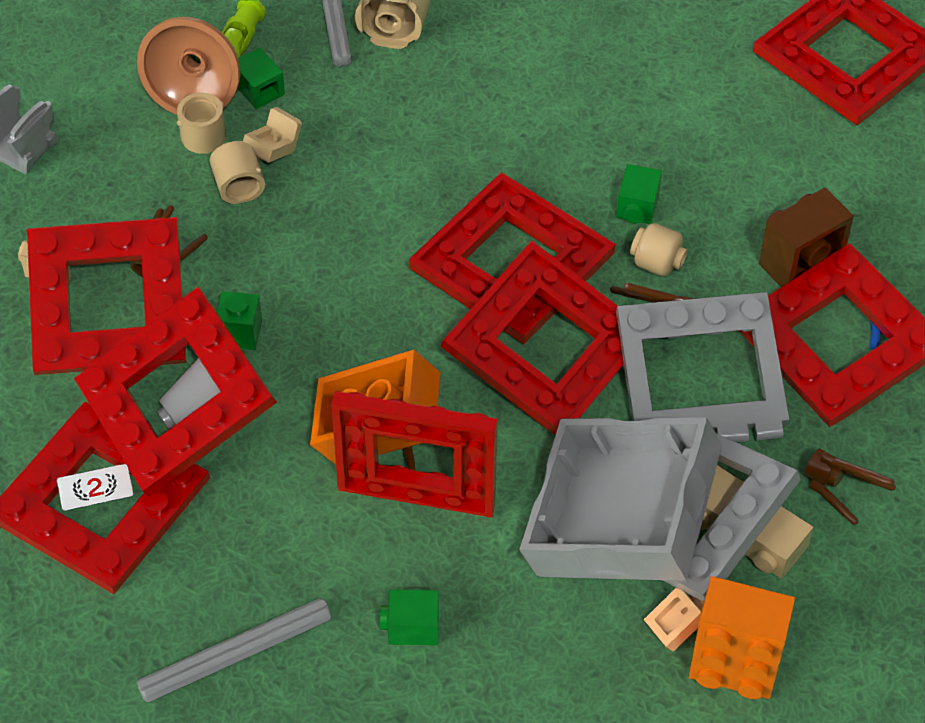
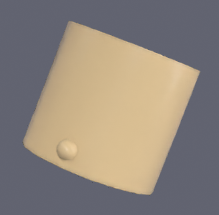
(201, 122)
(237, 172)

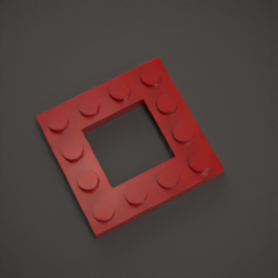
(858, 98)
(57, 247)
(445, 255)
(477, 344)
(107, 383)
(842, 394)
(473, 436)
(98, 559)

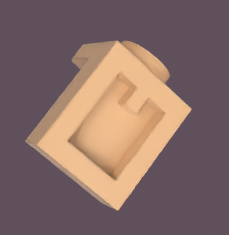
(675, 618)

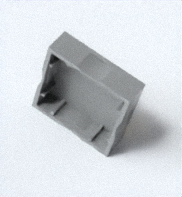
(622, 499)

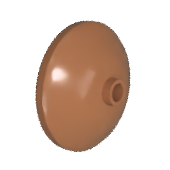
(172, 74)

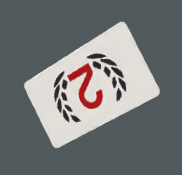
(94, 487)

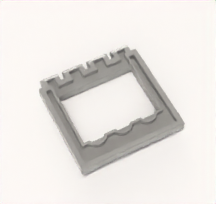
(708, 317)
(742, 517)

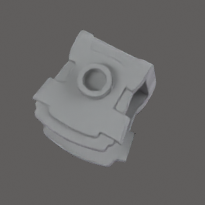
(27, 137)

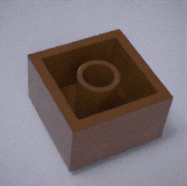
(804, 235)

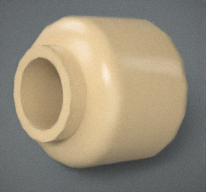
(658, 249)

